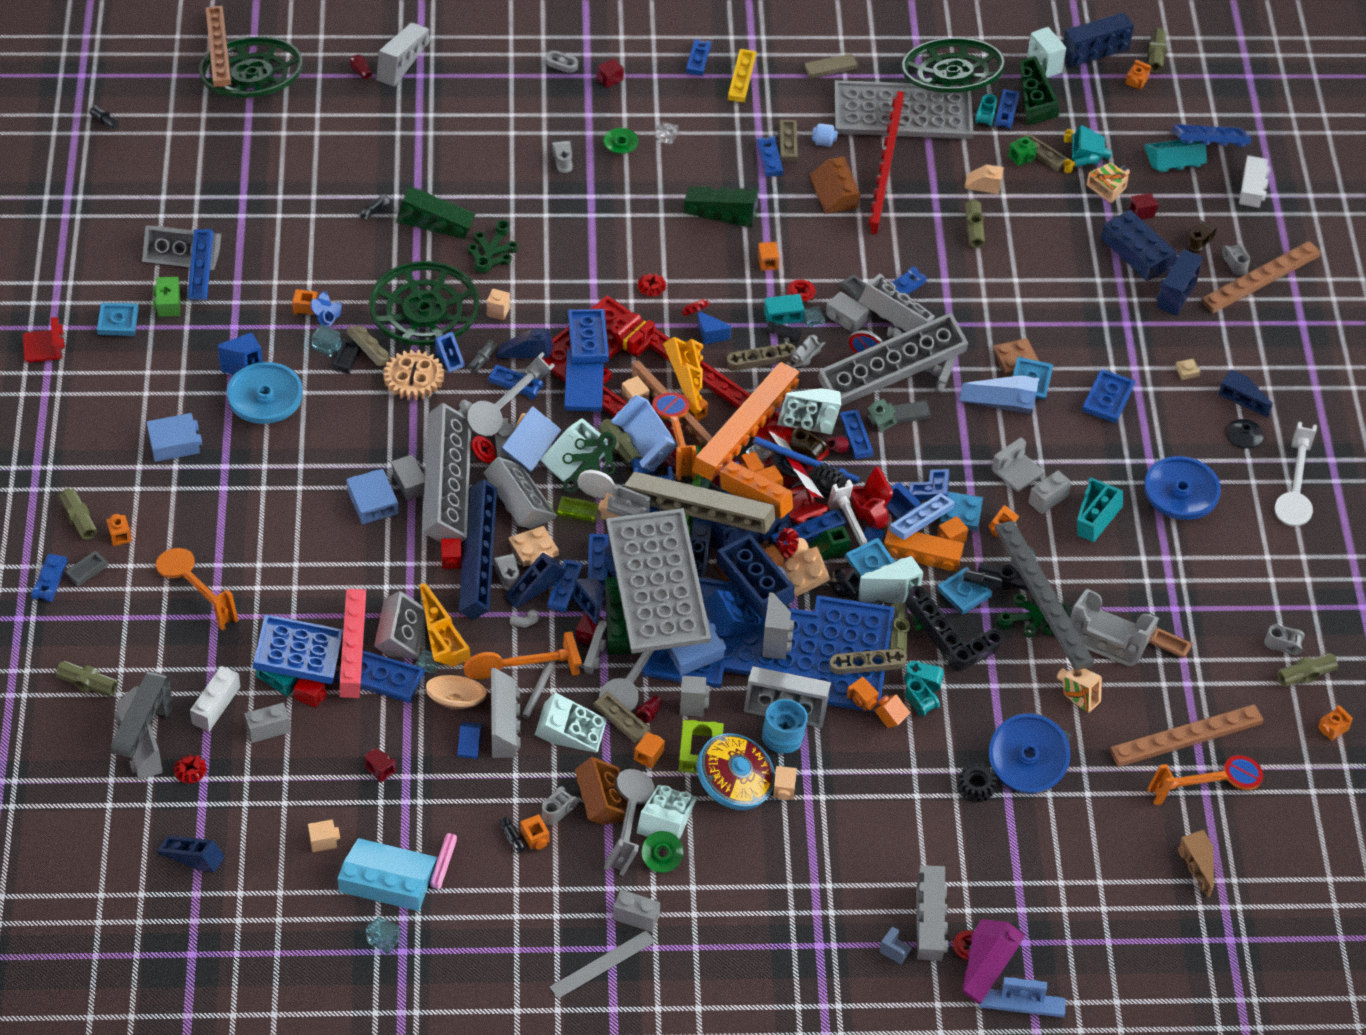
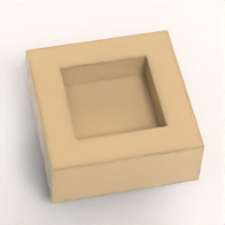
(1187, 369)

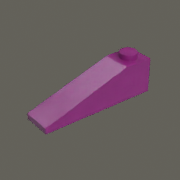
(989, 953)

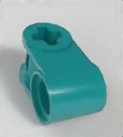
(987, 109)
(930, 674)
(922, 699)

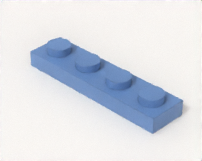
(922, 516)

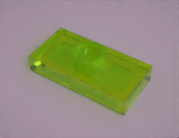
(578, 508)

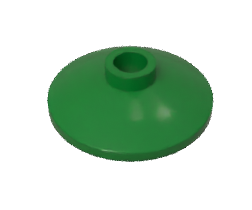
(621, 140)
(657, 842)

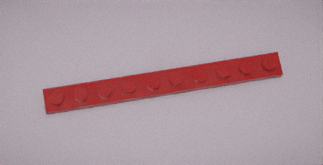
(884, 167)

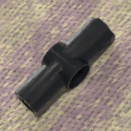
(1007, 573)

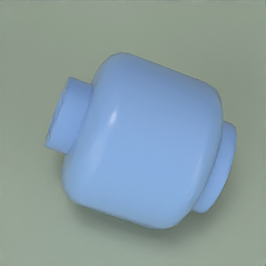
(824, 135)

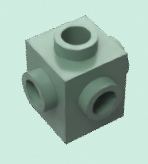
(882, 414)

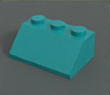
(1175, 154)

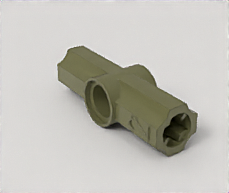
(1157, 50)
(974, 223)
(624, 443)
(78, 514)
(900, 627)
(1307, 669)
(87, 678)

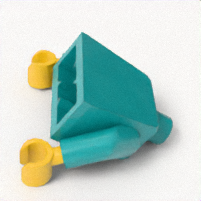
(1087, 148)

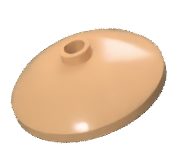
(455, 691)

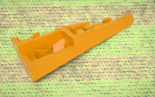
(686, 363)
(445, 640)

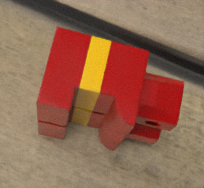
(633, 332)

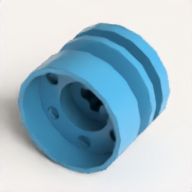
(784, 726)

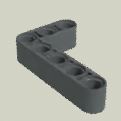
(151, 698)

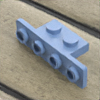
(1024, 997)

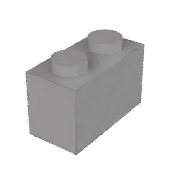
(847, 312)
(409, 476)
(1049, 492)
(694, 696)
(267, 722)
(636, 910)

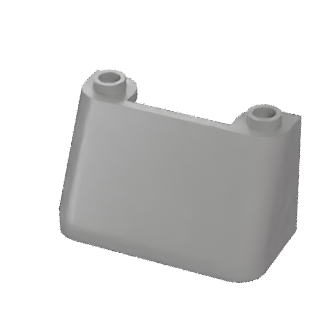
(1111, 634)

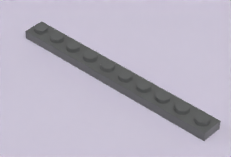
(1044, 595)

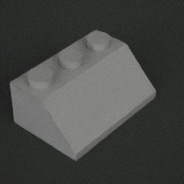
(401, 627)
(778, 629)

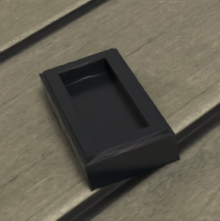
(346, 356)

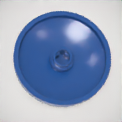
(1182, 488)
(1029, 753)

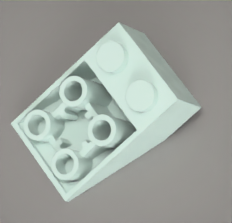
(811, 410)
(565, 444)
(890, 582)
(570, 724)
(666, 811)

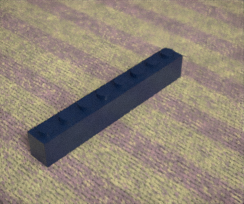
(478, 551)

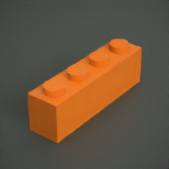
(753, 486)
(926, 550)

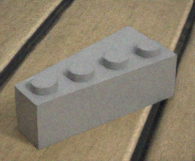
(400, 53)
(893, 305)
(931, 913)

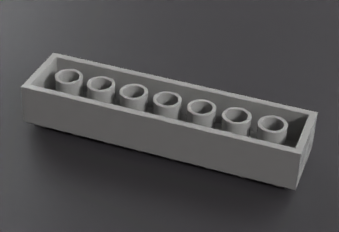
(894, 359)
(446, 474)

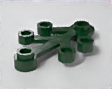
(484, 263)
(591, 459)
(1035, 614)

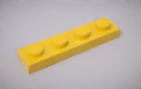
(742, 75)

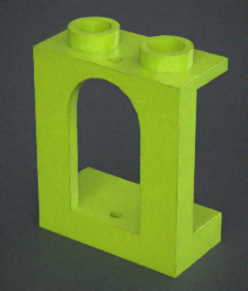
(688, 761)

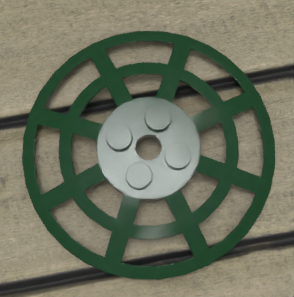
(953, 71)
(255, 72)
(423, 298)

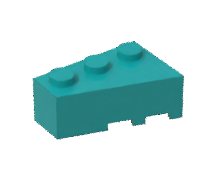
(1098, 509)

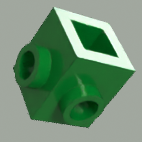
(1022, 151)

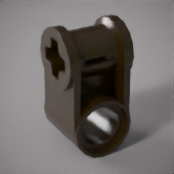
(1201, 236)
(806, 443)

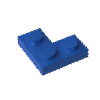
(937, 484)

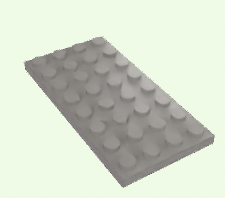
(866, 109)
(658, 581)

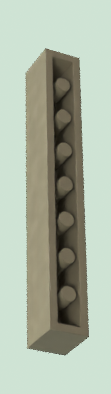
(704, 502)

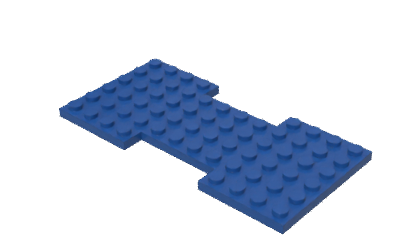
(831, 629)

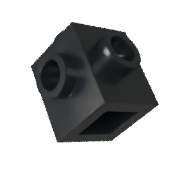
(845, 581)

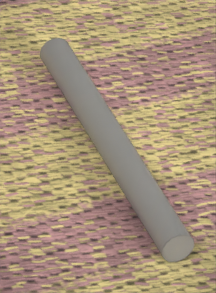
(538, 689)

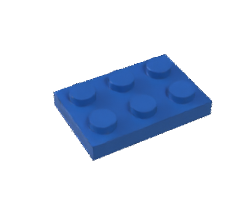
(1108, 396)

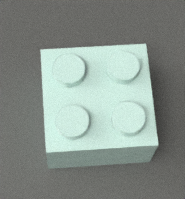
(1048, 50)

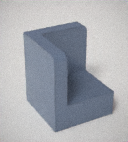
(893, 947)

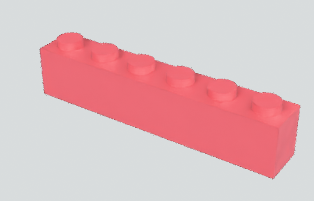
(352, 643)

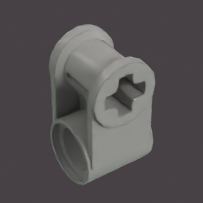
(563, 156)
(1237, 259)
(506, 570)
(1283, 639)
(557, 806)

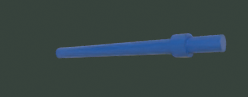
(799, 457)

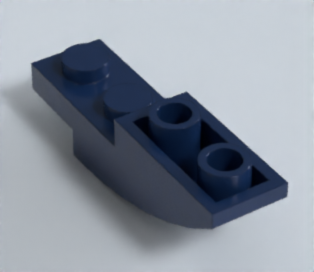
(701, 544)

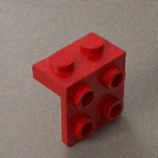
(44, 344)
(875, 486)
(804, 505)

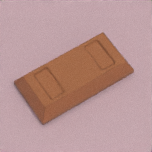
(1170, 643)

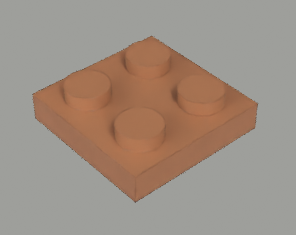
(1008, 353)

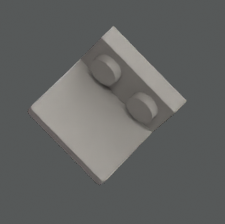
(1015, 466)

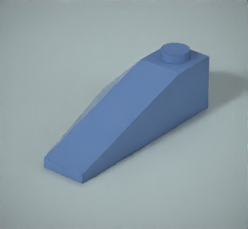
(1005, 393)

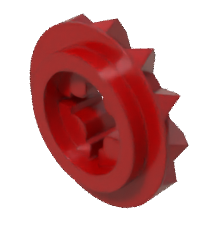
(801, 285)
(655, 289)
(694, 307)
(481, 443)
(792, 538)
(190, 776)
(960, 942)

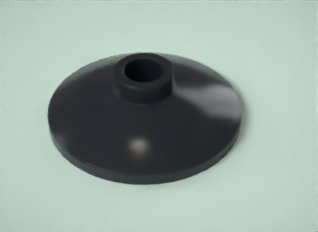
(1244, 433)
(785, 467)

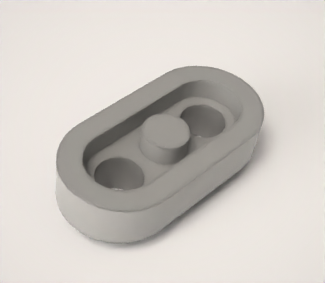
(561, 61)

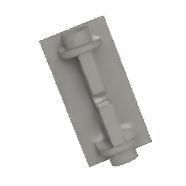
(803, 356)

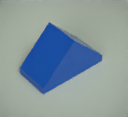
(712, 329)
(448, 352)
(470, 739)

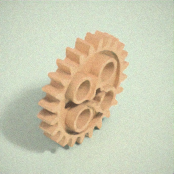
(401, 370)

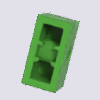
(167, 296)

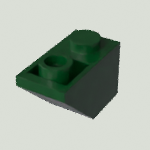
(832, 543)

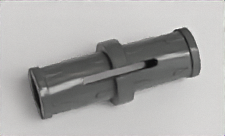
(482, 356)

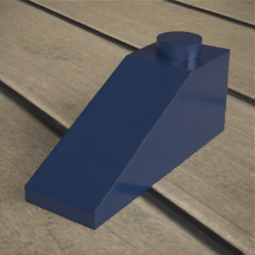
(527, 345)
(1245, 393)
(535, 580)
(589, 596)
(193, 852)

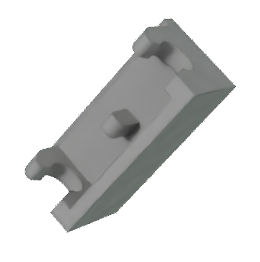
(627, 502)

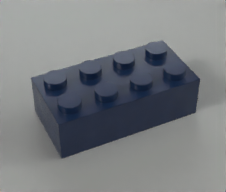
(1097, 39)
(1138, 245)
(725, 534)
(754, 574)

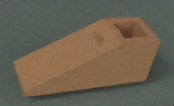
(1198, 853)

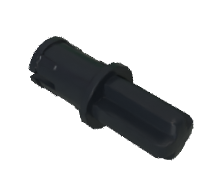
(104, 117)
(982, 579)

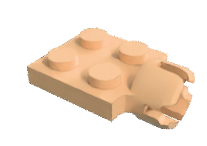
(531, 544)
(805, 568)

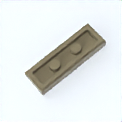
(830, 65)
(788, 140)
(1047, 154)
(621, 717)

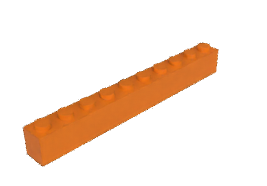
(746, 421)

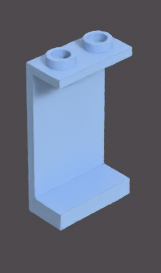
(646, 432)

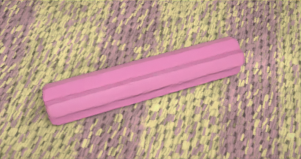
(443, 861)

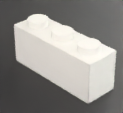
(1254, 181)
(215, 698)

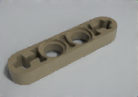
(779, 351)
(867, 657)

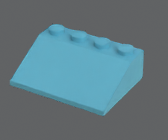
(386, 874)

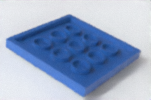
(1210, 134)
(298, 649)

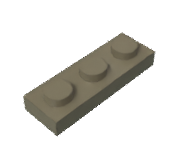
(369, 345)

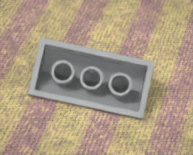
(173, 246)
(519, 493)
(769, 685)
(504, 715)
(147, 757)

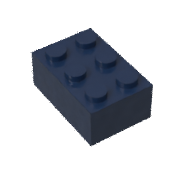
(1179, 282)

